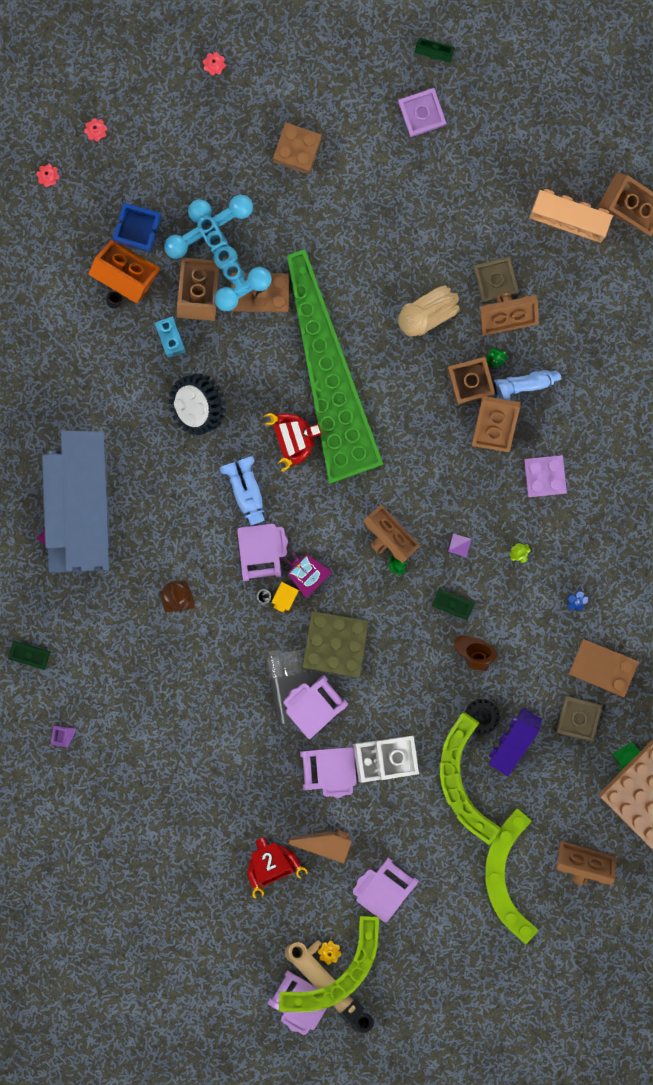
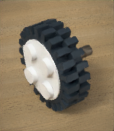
(197, 404)

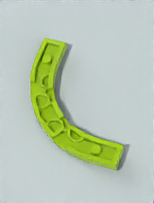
(452, 782)
(495, 877)
(346, 984)

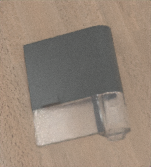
(287, 674)

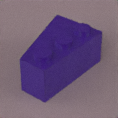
(515, 742)

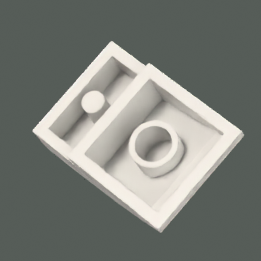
(385, 759)

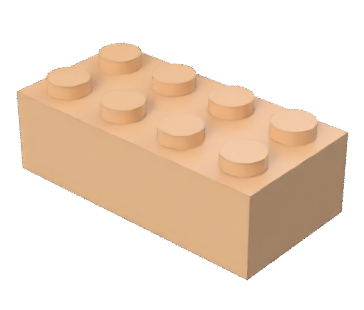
(571, 216)

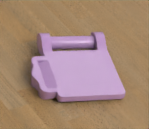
(260, 546)
(310, 709)
(334, 771)
(381, 893)
(297, 1021)

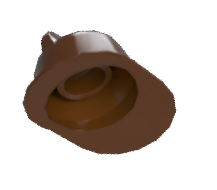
(177, 596)
(475, 651)

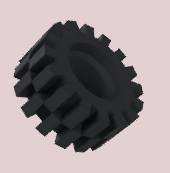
(493, 713)

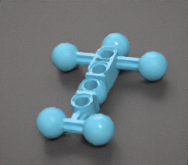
(200, 212)

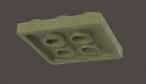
(335, 644)

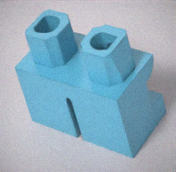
(170, 337)

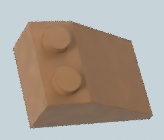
(629, 203)
(197, 289)
(603, 668)
(327, 844)

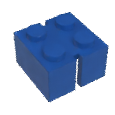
(138, 228)

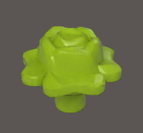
(519, 552)

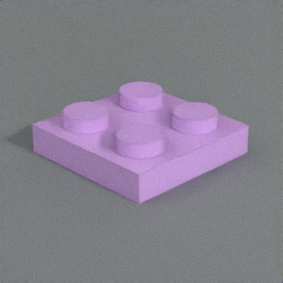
(422, 112)
(545, 476)

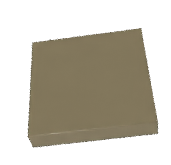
(495, 279)
(579, 718)

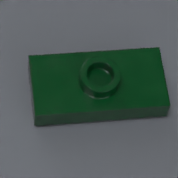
(434, 50)
(452, 604)
(29, 655)

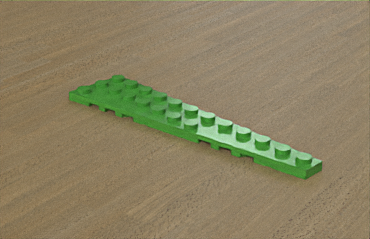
(344, 426)

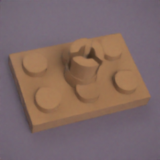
(272, 299)
(509, 314)
(496, 423)
(390, 534)
(586, 864)

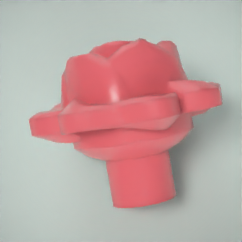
(214, 63)
(95, 129)
(47, 175)

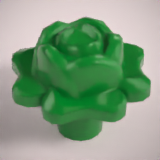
(496, 357)
(397, 566)

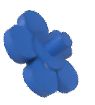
(577, 601)

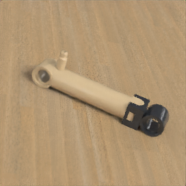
(348, 1008)

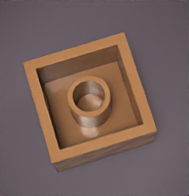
(297, 148)
(470, 381)

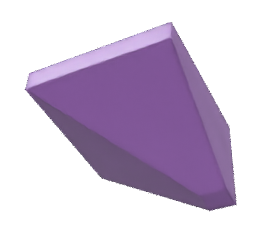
(459, 545)
(65, 736)

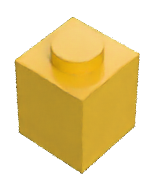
(284, 597)

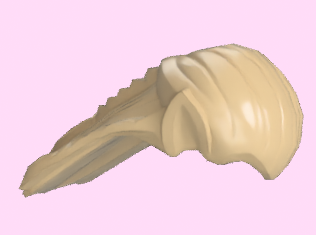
(428, 311)

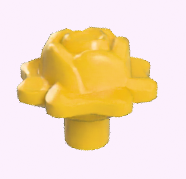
(329, 952)

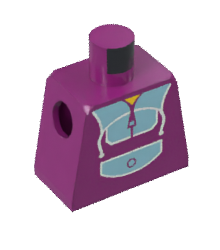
(306, 573)

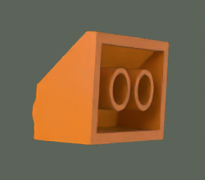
(123, 271)

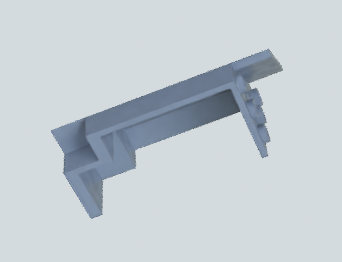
(76, 503)

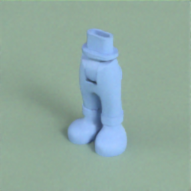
(534, 381)
(248, 500)

